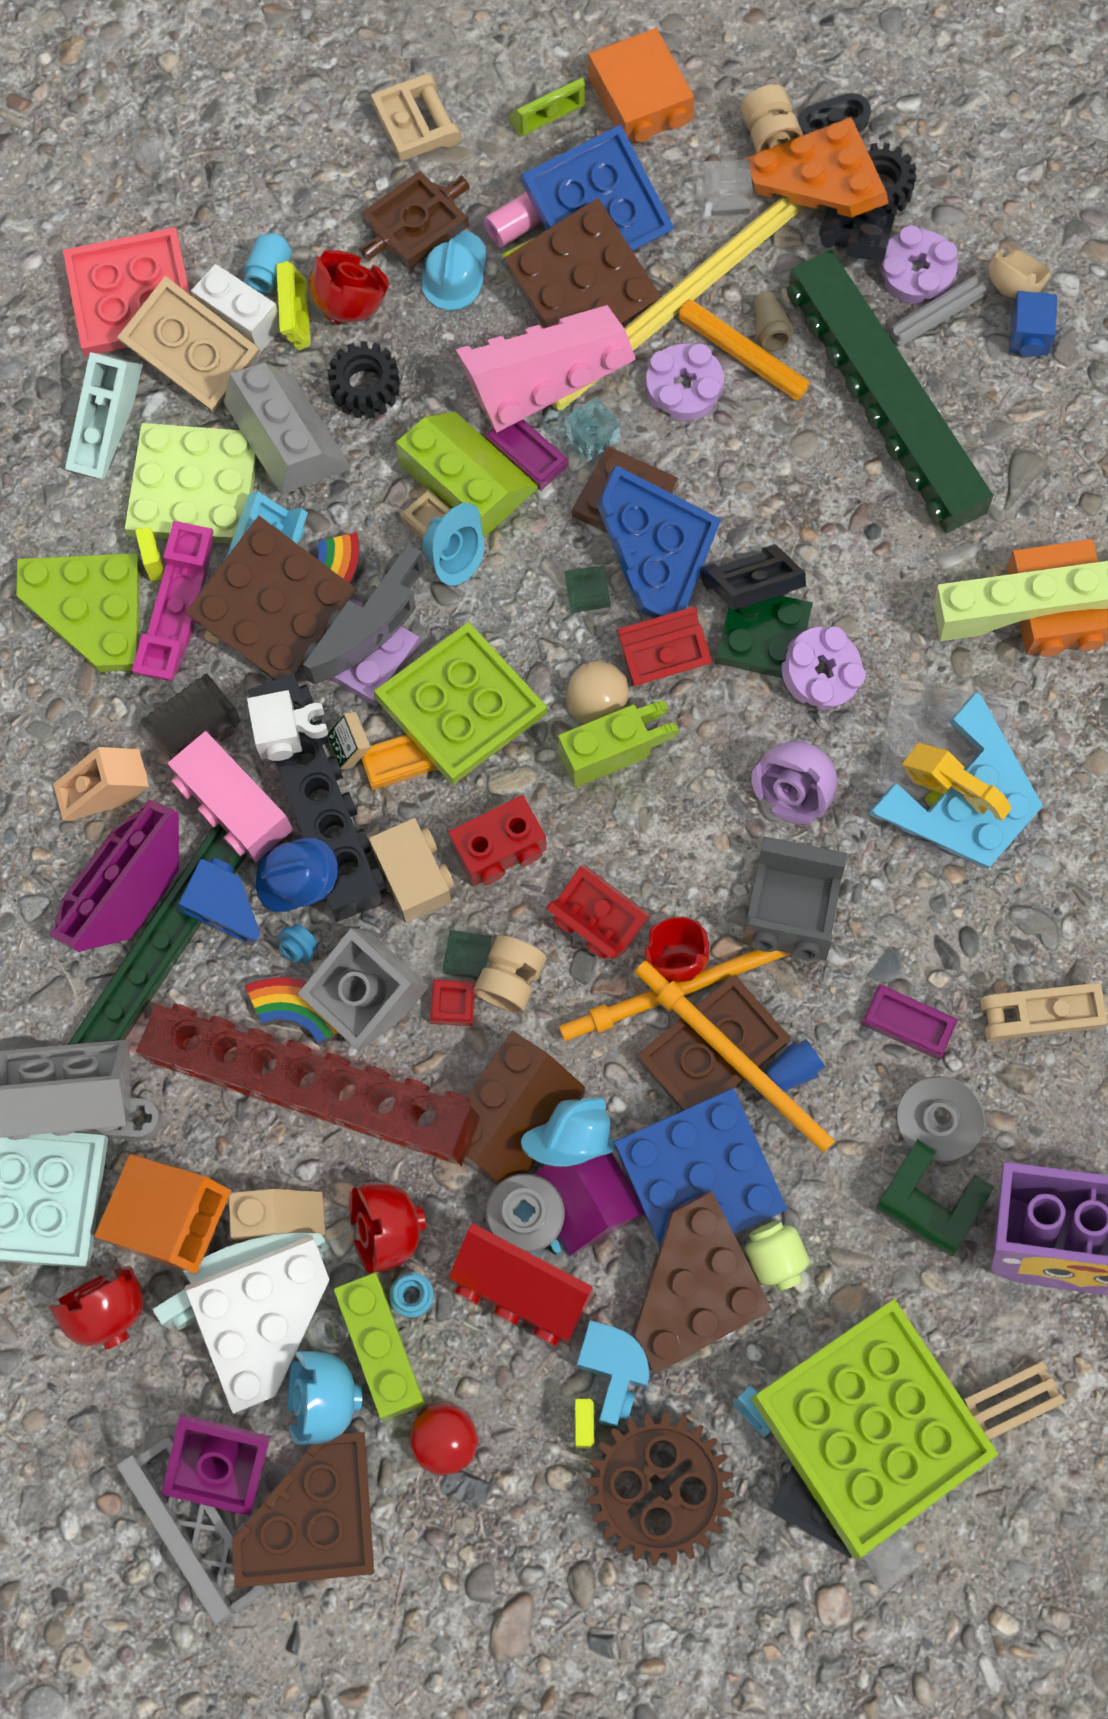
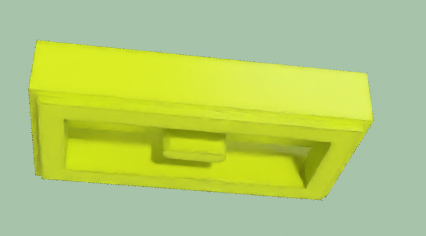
(293, 305)

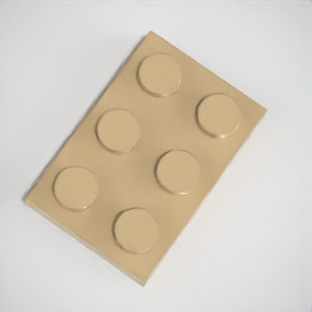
(188, 343)

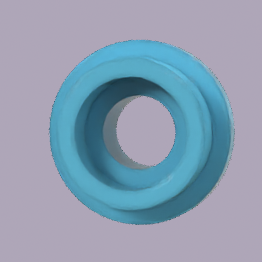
(407, 1281)

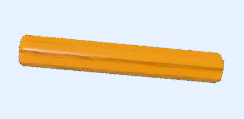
(743, 349)

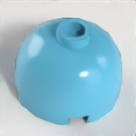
(321, 1396)

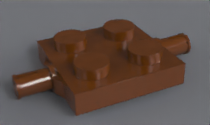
(414, 219)

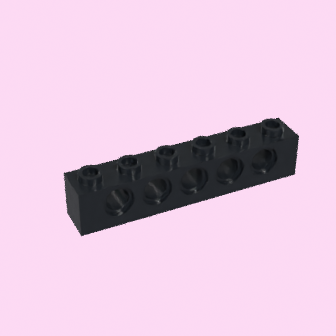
(353, 892)

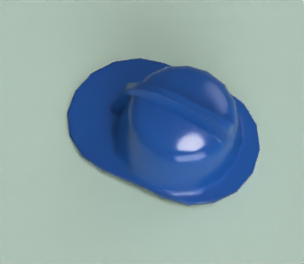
(296, 874)

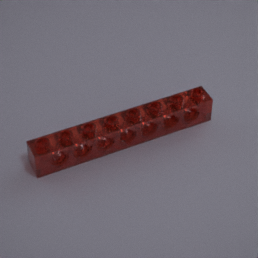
(443, 1139)

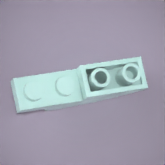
(178, 1309)

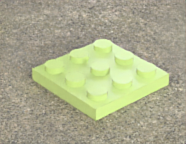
(191, 479)

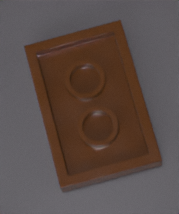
(692, 1068)

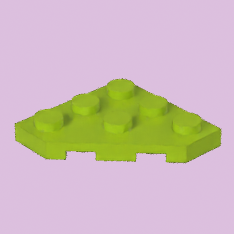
(87, 603)

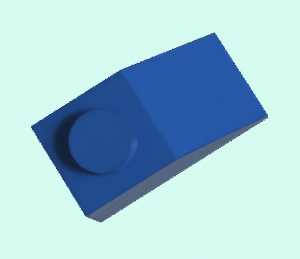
(219, 901)

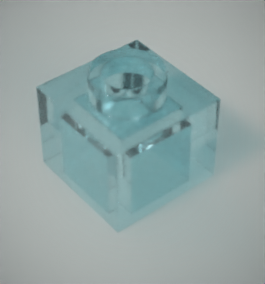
(595, 419)

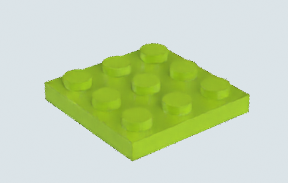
(460, 703)

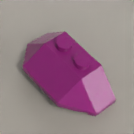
(121, 881)

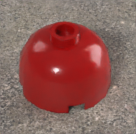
(345, 288)
(386, 1225)
(101, 1310)

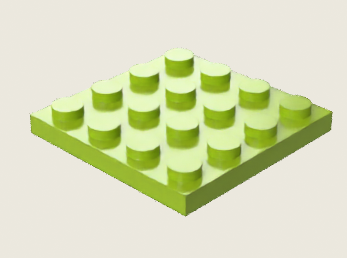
(874, 1428)

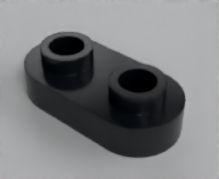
(834, 111)

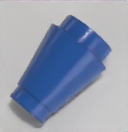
(795, 1066)

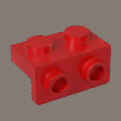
(598, 914)

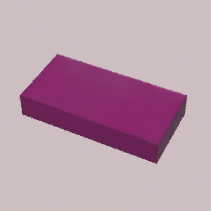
(529, 452)
(909, 1022)

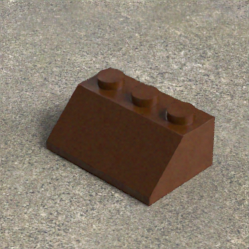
(511, 1099)

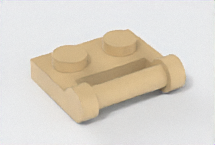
(405, 122)

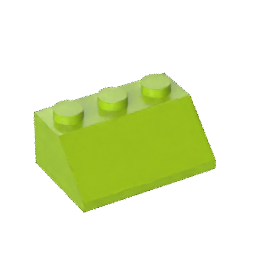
(463, 468)

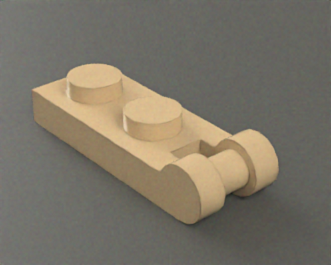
(1045, 1011)

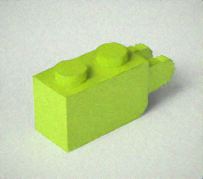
(613, 742)

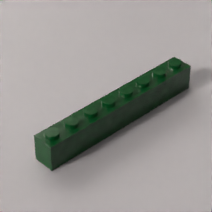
(889, 392)

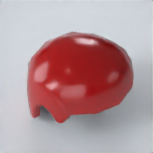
(678, 948)
(443, 1438)

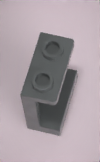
(794, 899)

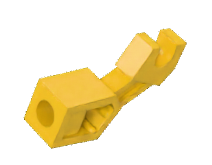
(940, 770)

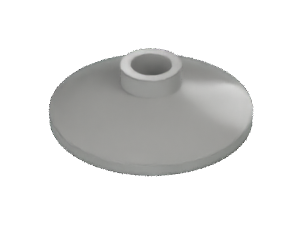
(951, 1137)

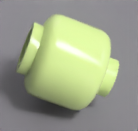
(776, 1255)

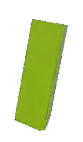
(548, 108)

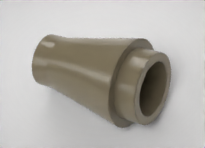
(772, 325)

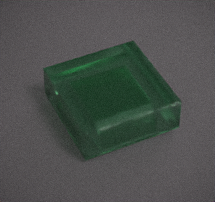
(587, 589)
(466, 954)

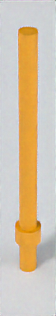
(672, 997)
(602, 1017)

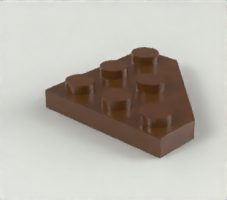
(696, 1285)
(312, 1521)

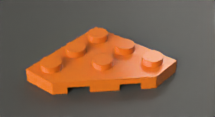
(821, 169)

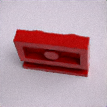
(664, 646)

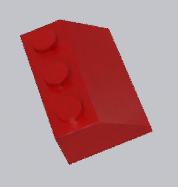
(519, 1286)

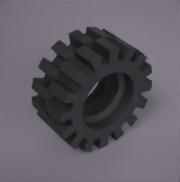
(898, 169)
(364, 360)

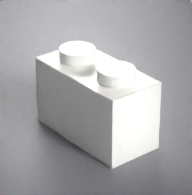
(238, 306)

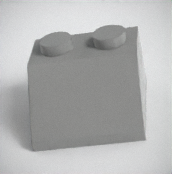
(362, 988)

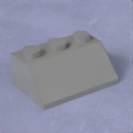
(282, 427)
(64, 1089)

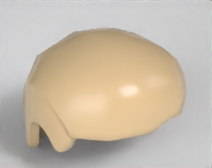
(1017, 273)
(596, 691)

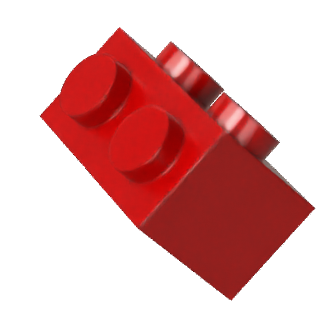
(498, 841)

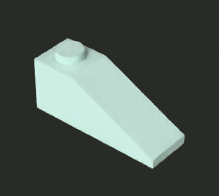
(102, 413)

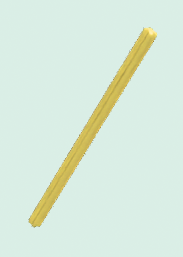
(702, 278)

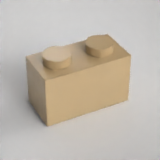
(411, 870)

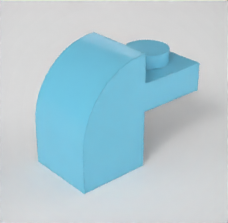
(615, 1356)

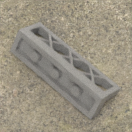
(179, 1542)

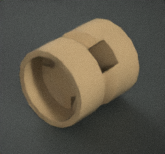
(770, 117)
(511, 970)

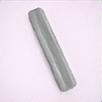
(939, 309)

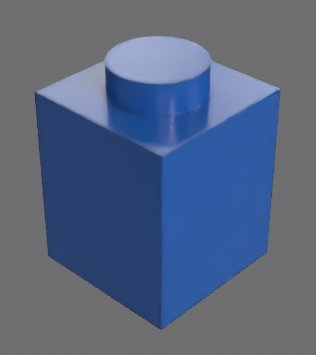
(1033, 323)

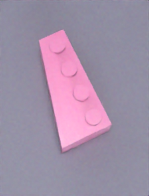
(544, 364)

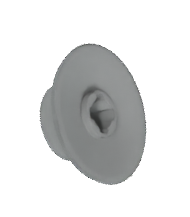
(542, 1225)

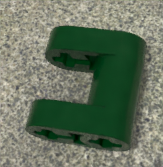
(925, 1215)

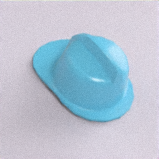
(454, 272)
(455, 544)
(572, 1135)

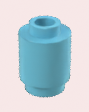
(261, 264)

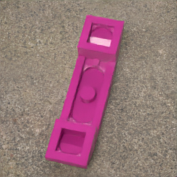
(183, 580)

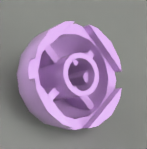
(796, 781)

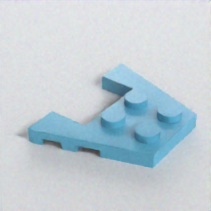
(951, 819)

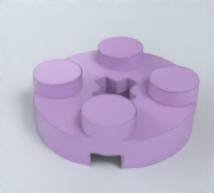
(922, 246)
(690, 361)
(843, 660)

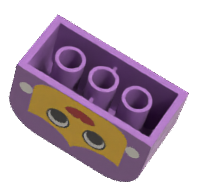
(1052, 1228)

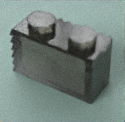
(188, 715)

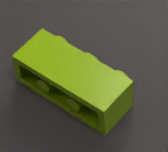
(379, 1347)

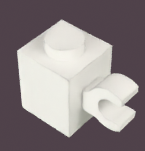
(277, 724)

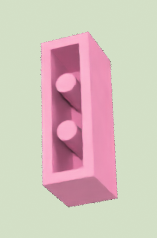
(229, 798)

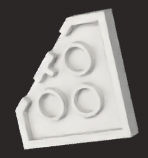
(258, 1318)

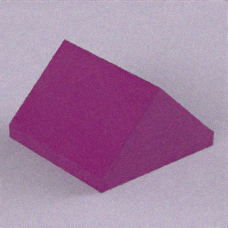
(594, 1200)
(215, 1465)

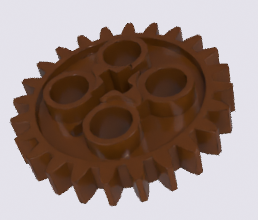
(687, 1521)

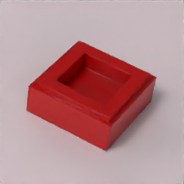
(452, 1002)

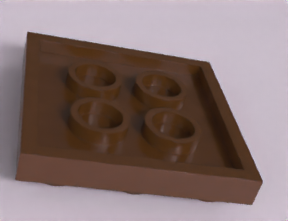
(581, 268)
(270, 600)

